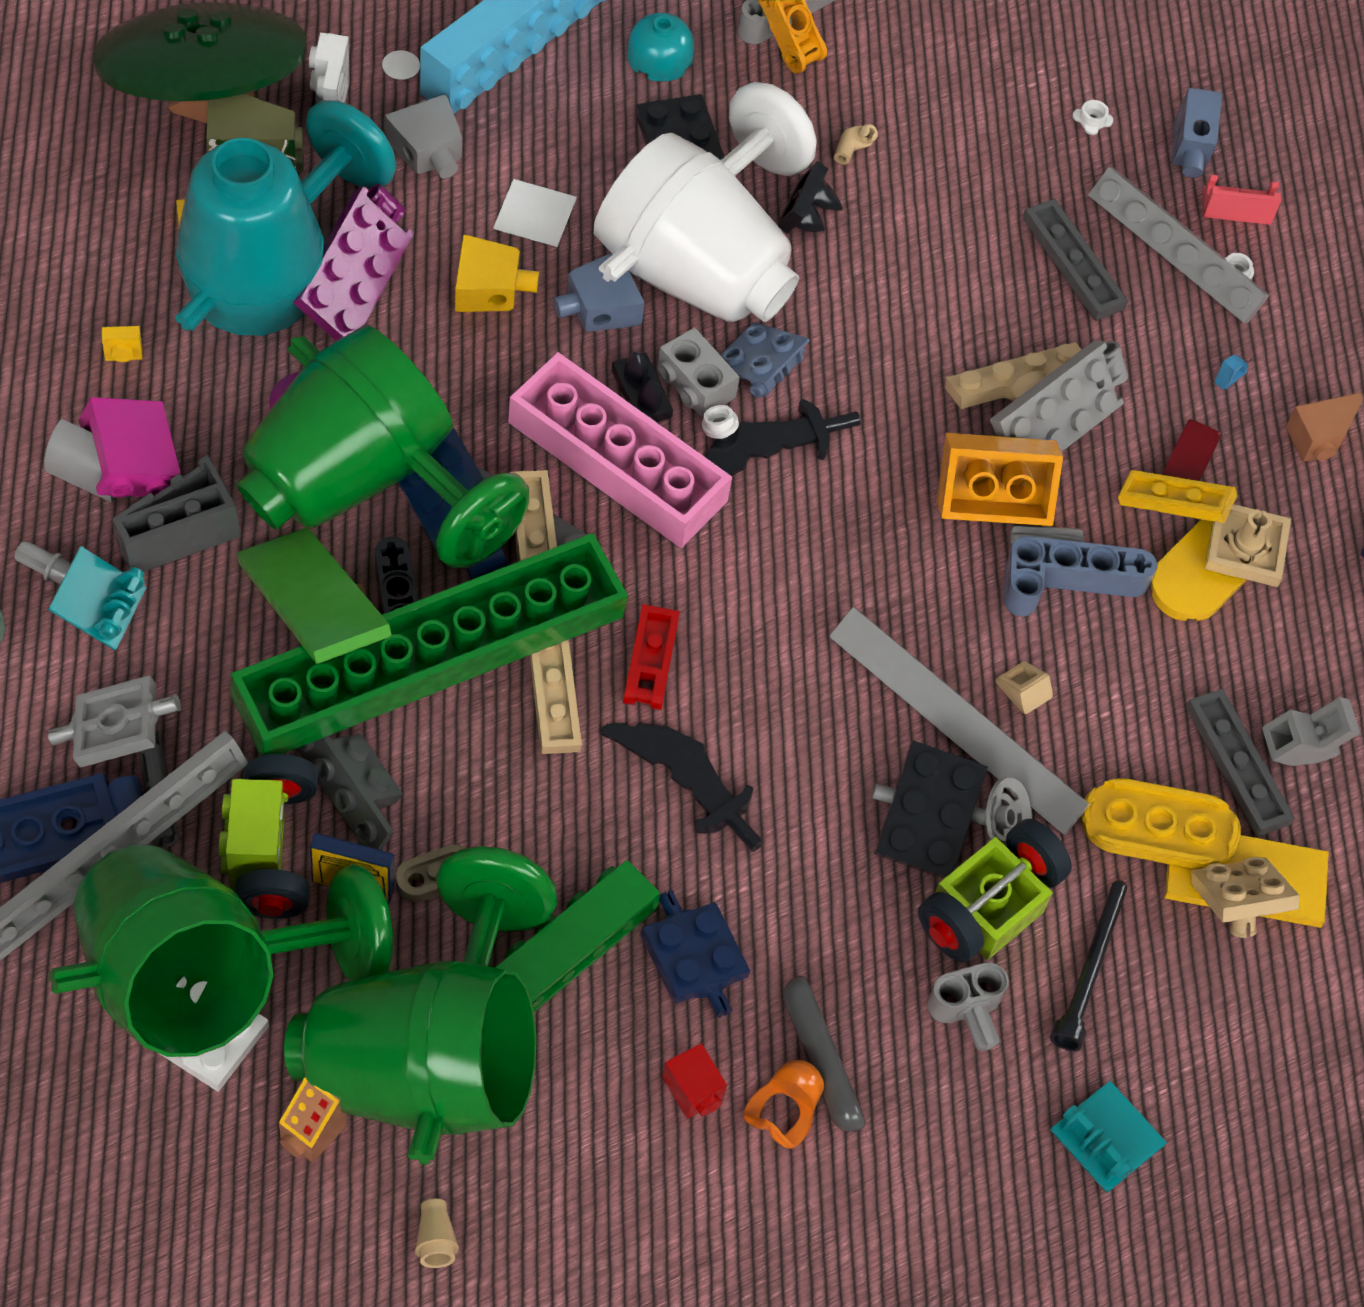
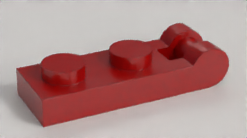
(651, 655)

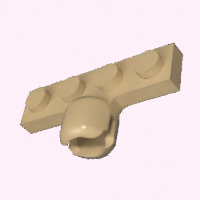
(1007, 378)

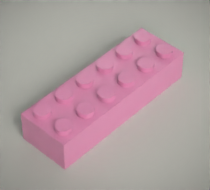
(619, 449)

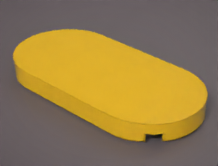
(1182, 583)
(1161, 823)

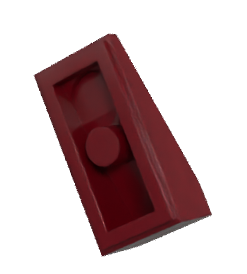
(1192, 451)

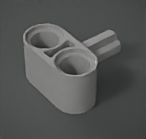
(972, 1002)

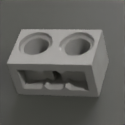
(693, 363)

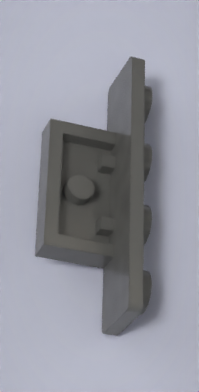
(355, 785)

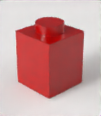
(694, 1082)

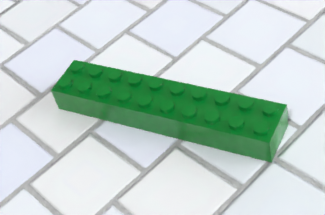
(431, 646)

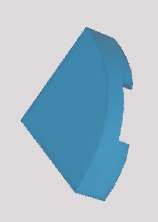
(1231, 371)

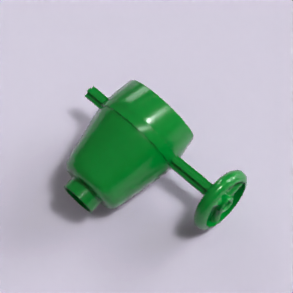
(358, 426)
(160, 919)
(410, 1038)

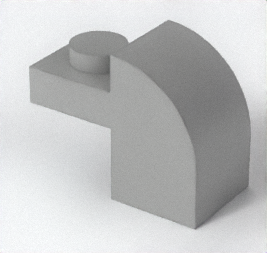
(1313, 738)

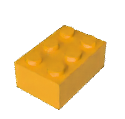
(999, 479)

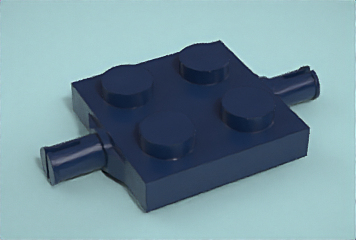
(695, 953)

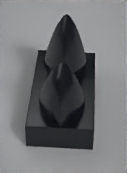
(808, 191)
(642, 386)

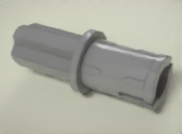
(51, 566)

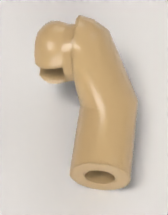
(854, 139)

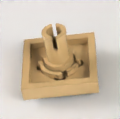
(1248, 534)
(1244, 891)

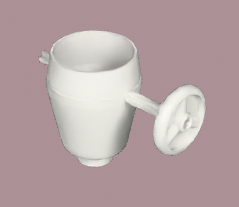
(692, 225)

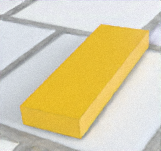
(1177, 496)

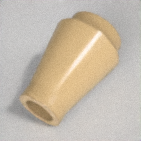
(435, 1239)

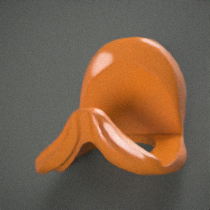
(801, 1083)

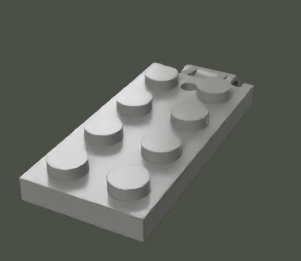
(1068, 399)

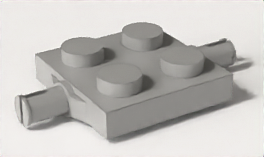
(114, 721)

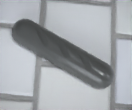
(823, 1055)

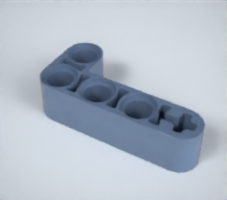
(1124, 571)

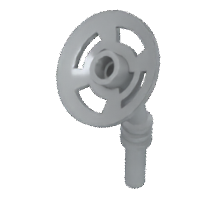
(995, 815)

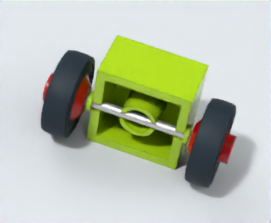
(255, 834)
(995, 892)

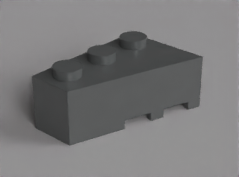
(177, 521)

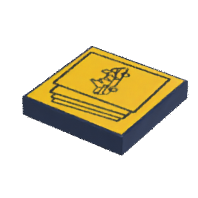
(331, 853)

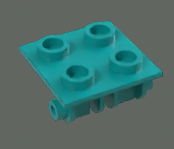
(98, 597)
(1108, 1136)

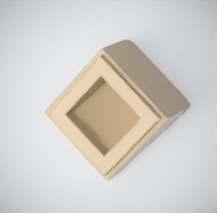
(1026, 686)

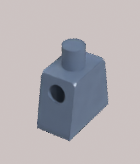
(1193, 140)
(599, 302)

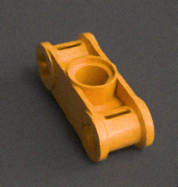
(795, 39)

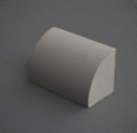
(74, 457)

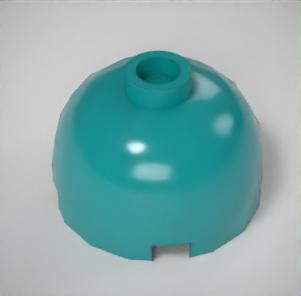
(661, 47)

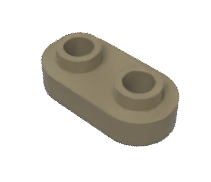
(423, 869)

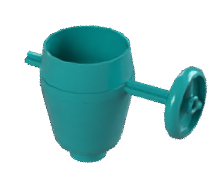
(250, 223)

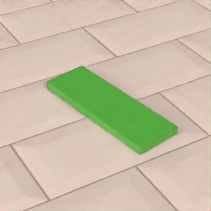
(313, 595)

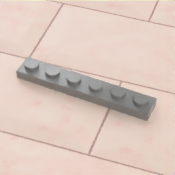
(1178, 245)

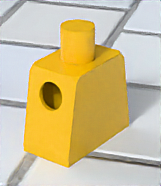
(490, 276)

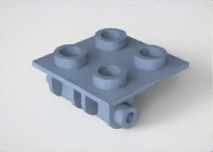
(764, 356)

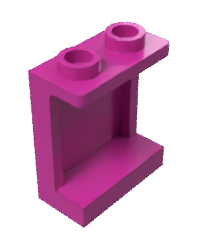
(131, 446)

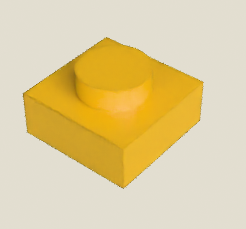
(122, 343)

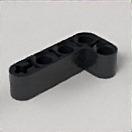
(400, 580)

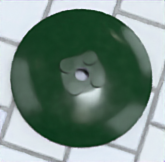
(200, 51)

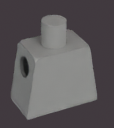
(426, 136)

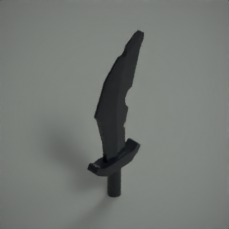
(768, 438)
(692, 771)

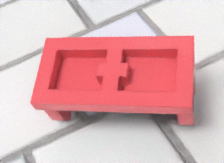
(1240, 203)

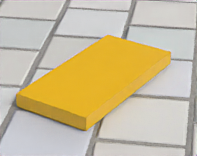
(1301, 867)

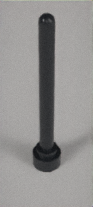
(1069, 1030)

